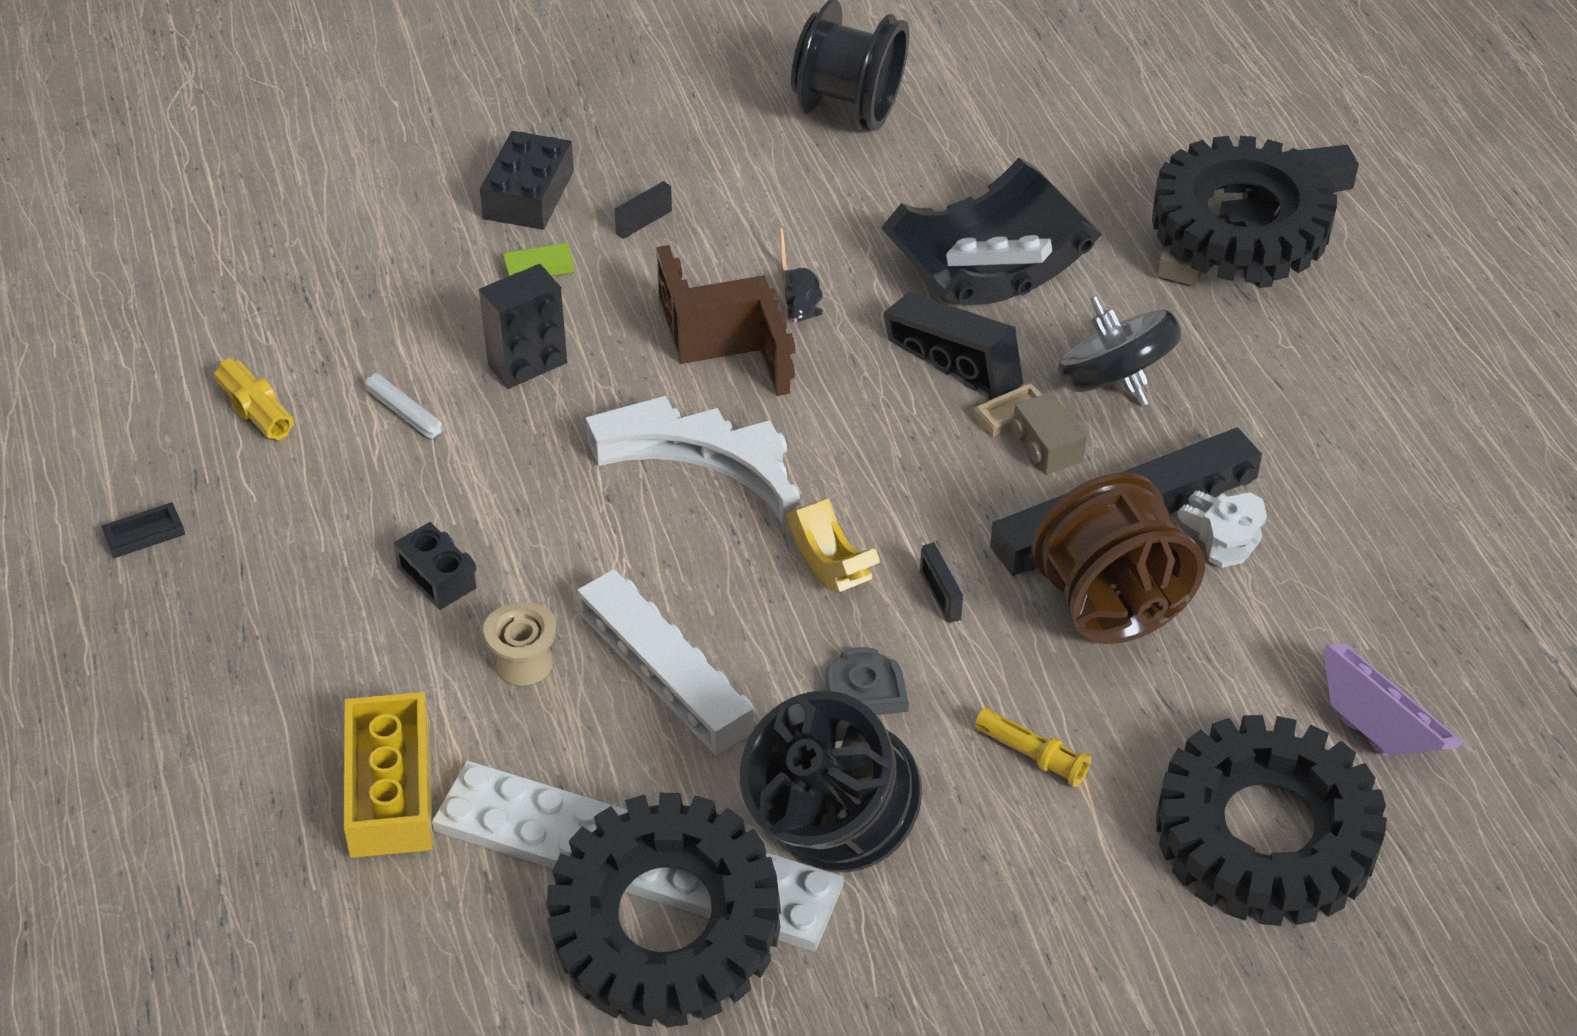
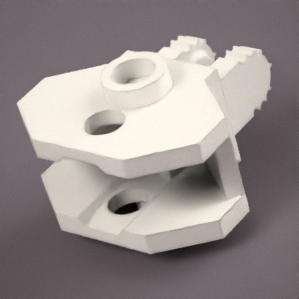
(1225, 525)

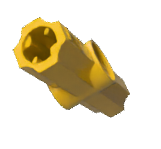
(253, 399)

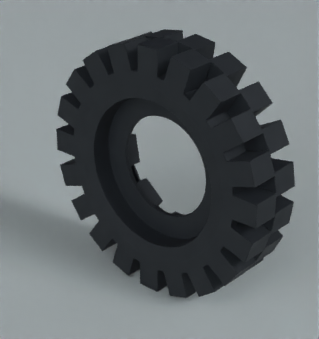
(1194, 231)
(1339, 796)
(680, 981)

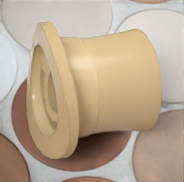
(521, 641)

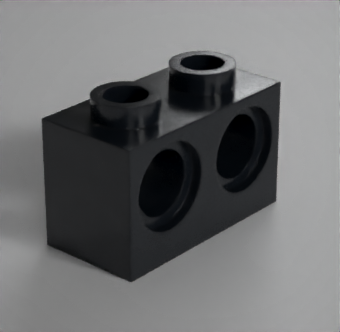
(435, 565)

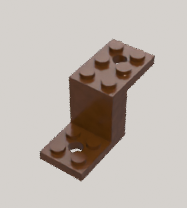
(725, 320)

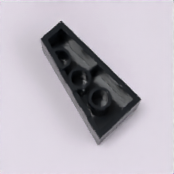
(957, 342)

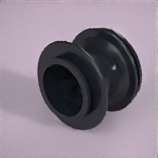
(850, 64)

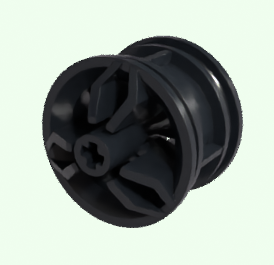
(798, 775)

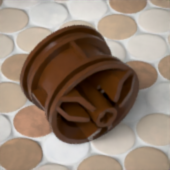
(1117, 558)

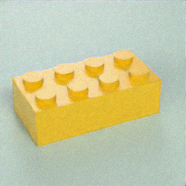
(387, 775)

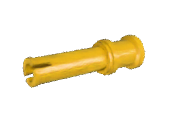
(1047, 752)

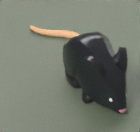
(801, 289)

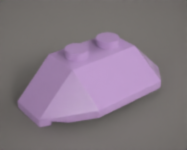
(1380, 708)

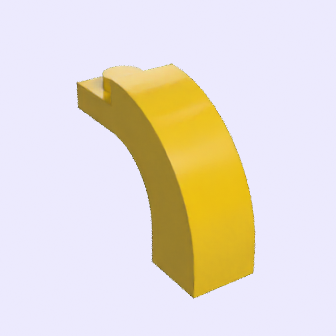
(827, 549)

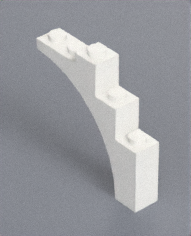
(704, 439)

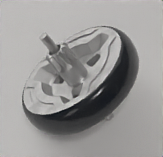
(1119, 350)

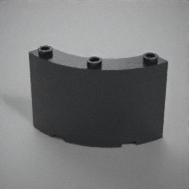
(1014, 207)

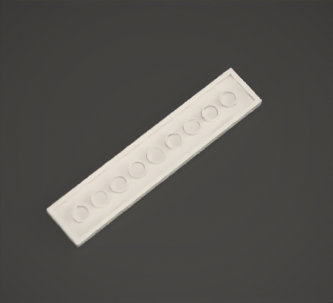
(539, 821)

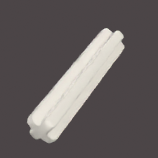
(403, 406)

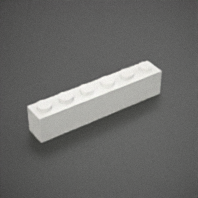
(666, 661)

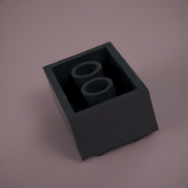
(527, 180)
(523, 325)

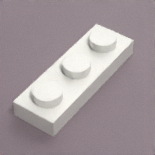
(999, 251)

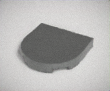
(870, 679)

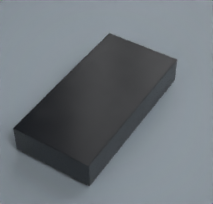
(643, 209)
(143, 530)
(941, 582)

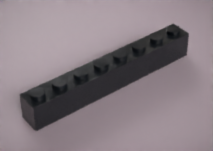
(1205, 466)

